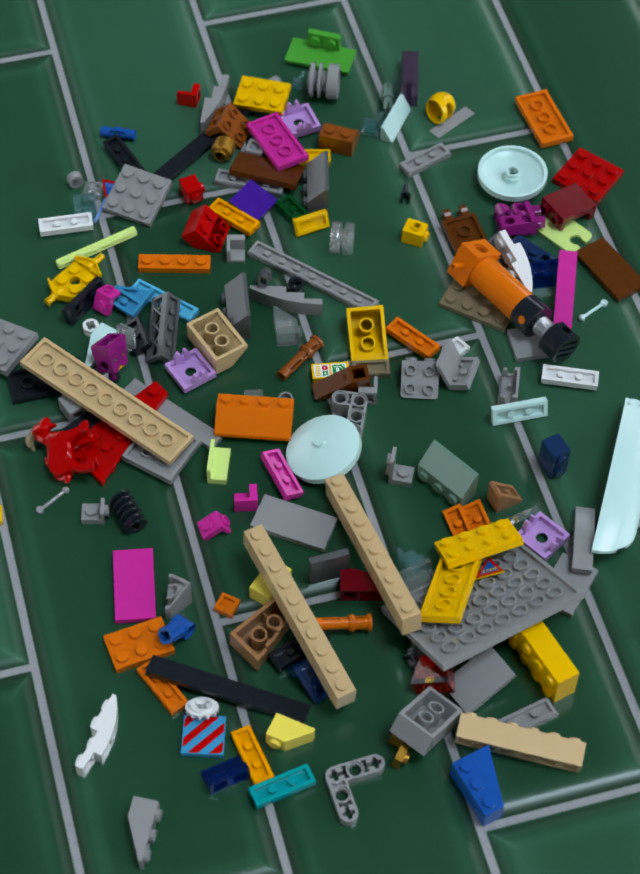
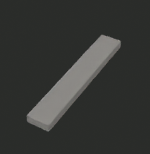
(180, 417)

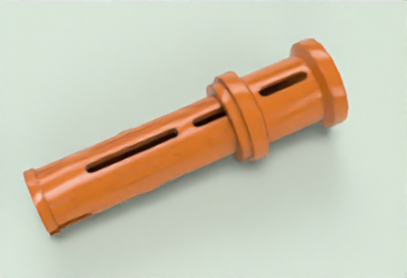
(348, 623)

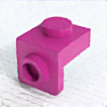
(105, 299)
(213, 525)

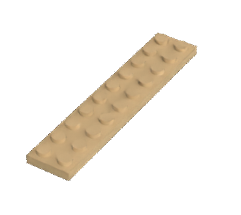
(107, 401)

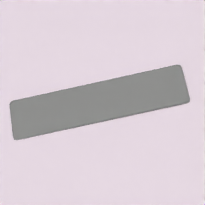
(452, 122)

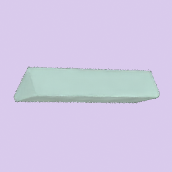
(395, 119)

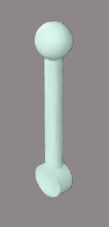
(603, 303)

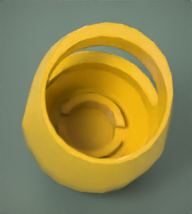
(440, 105)

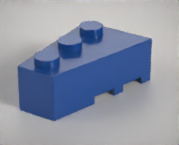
(479, 784)

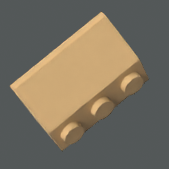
(216, 340)

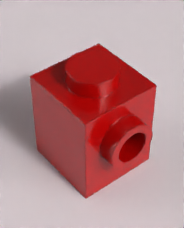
(191, 189)

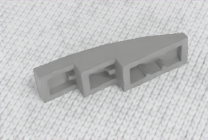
(212, 104)
(287, 301)
(583, 540)

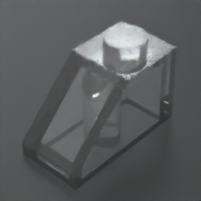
(286, 328)

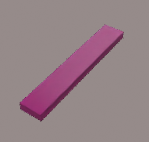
(565, 287)

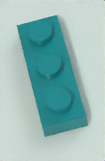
(282, 786)

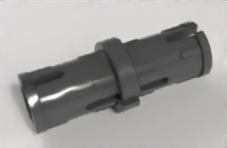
(263, 277)

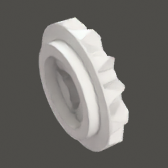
(201, 708)

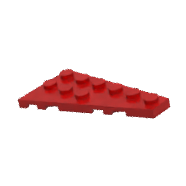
(111, 443)

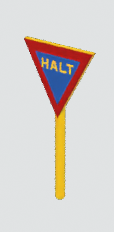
(489, 569)

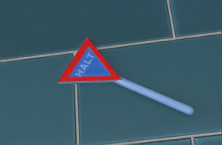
(107, 186)

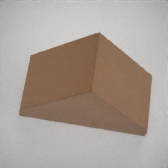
(502, 496)

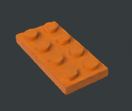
(544, 118)

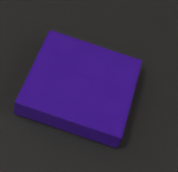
(253, 200)

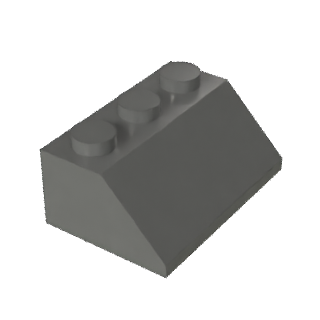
(317, 183)
(237, 305)

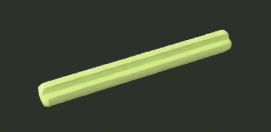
(97, 246)

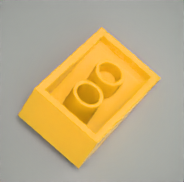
(367, 333)

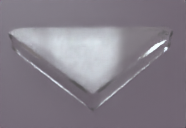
(523, 515)

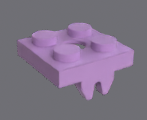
(302, 113)
(194, 360)
(543, 525)

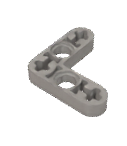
(342, 784)

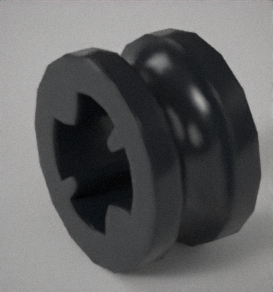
(296, 280)

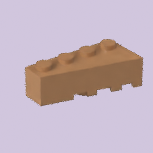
(259, 634)

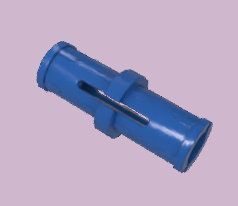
(127, 133)

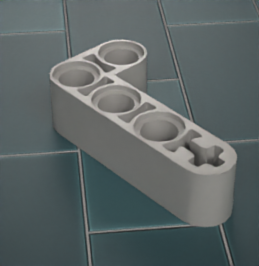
(353, 406)

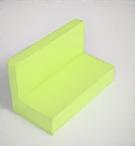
(218, 464)

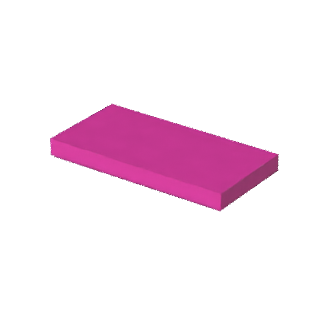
(277, 141)
(134, 585)

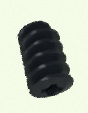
(128, 512)

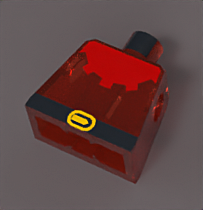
(429, 674)

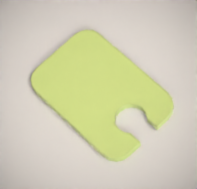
(562, 238)

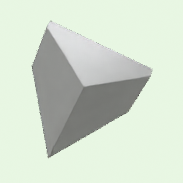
(178, 595)

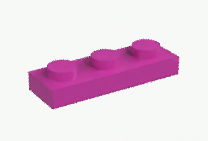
(282, 474)

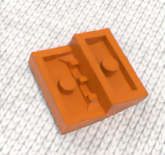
(466, 517)

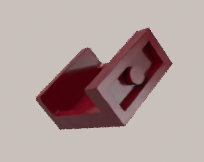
(567, 205)

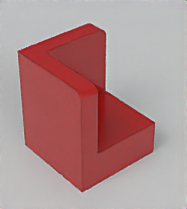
(191, 98)

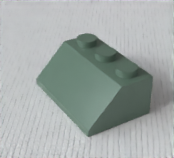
(448, 474)

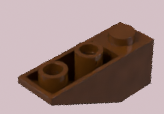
(346, 379)

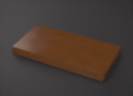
(262, 170)
(609, 269)

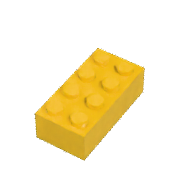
(546, 661)

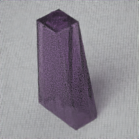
(410, 76)

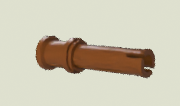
(305, 352)

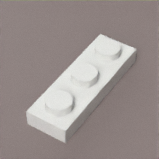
(65, 224)
(570, 377)

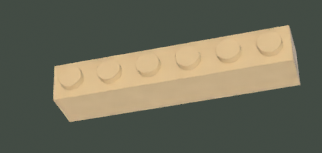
(520, 742)

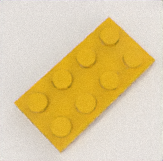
(478, 543)

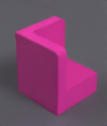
(246, 501)

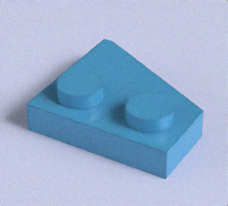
(132, 299)

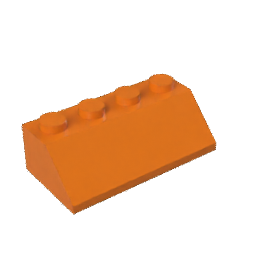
(254, 417)

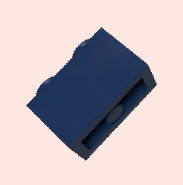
(554, 456)

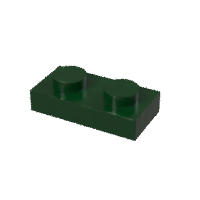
(290, 207)

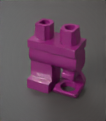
(519, 219)

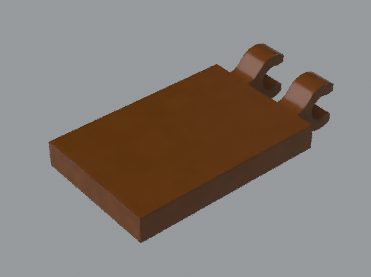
(461, 228)

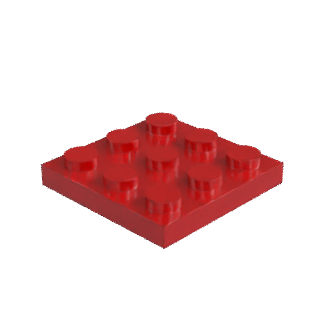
(590, 173)

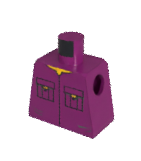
(110, 354)

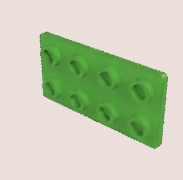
(320, 48)

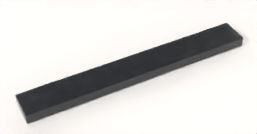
(191, 153)
(226, 689)

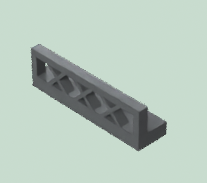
(166, 326)

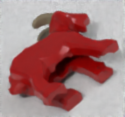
(61, 448)

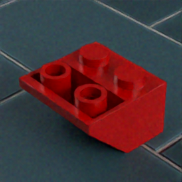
(206, 230)

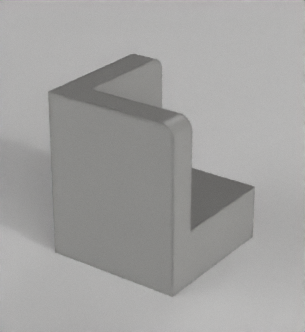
(235, 248)
(370, 392)

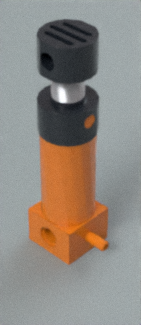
(478, 266)

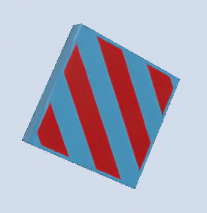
(203, 737)

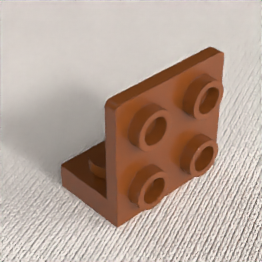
(229, 123)

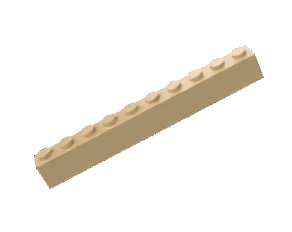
(373, 554)
(299, 617)

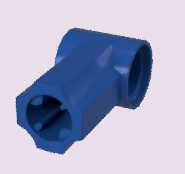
(177, 628)

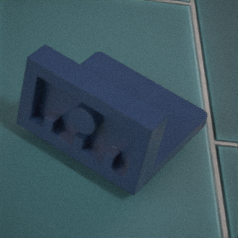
(309, 680)

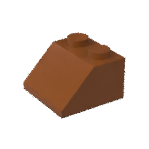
(338, 139)

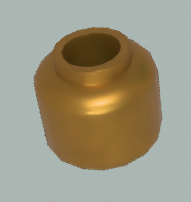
(223, 148)

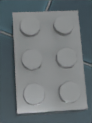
(426, 720)

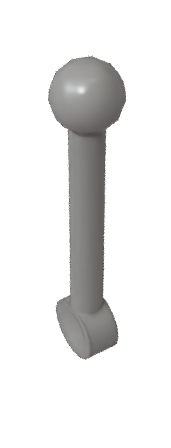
(40, 509)

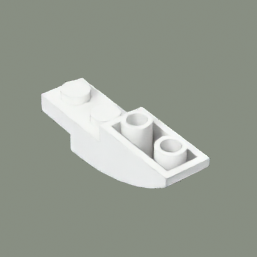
(515, 258)
(103, 736)

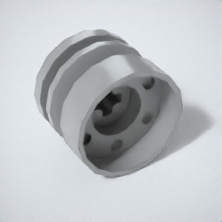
(324, 80)

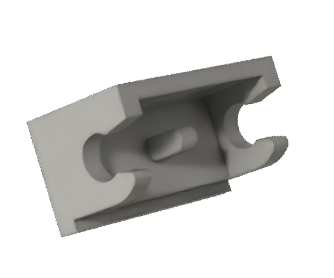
(508, 386)

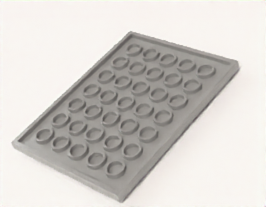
(496, 607)

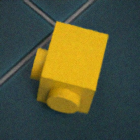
(415, 233)

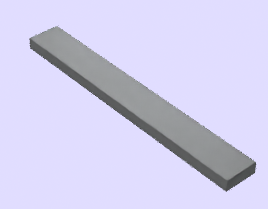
(310, 276)

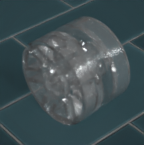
(342, 237)

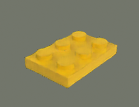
(262, 95)

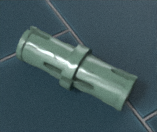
(387, 97)

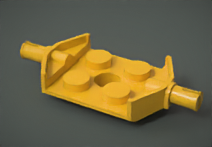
(81, 270)

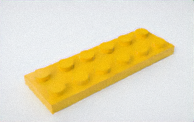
(449, 593)

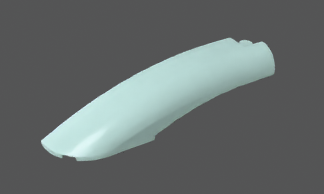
(621, 499)

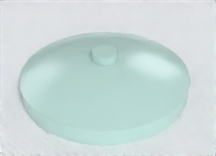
(512, 173)
(323, 448)

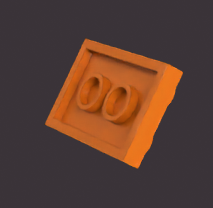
(136, 645)

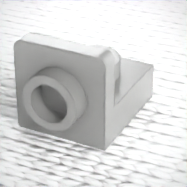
(95, 512)

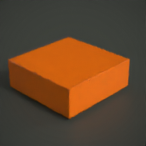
(227, 605)

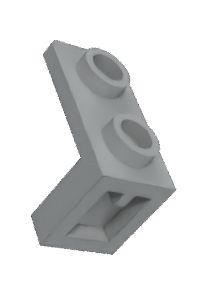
(397, 473)

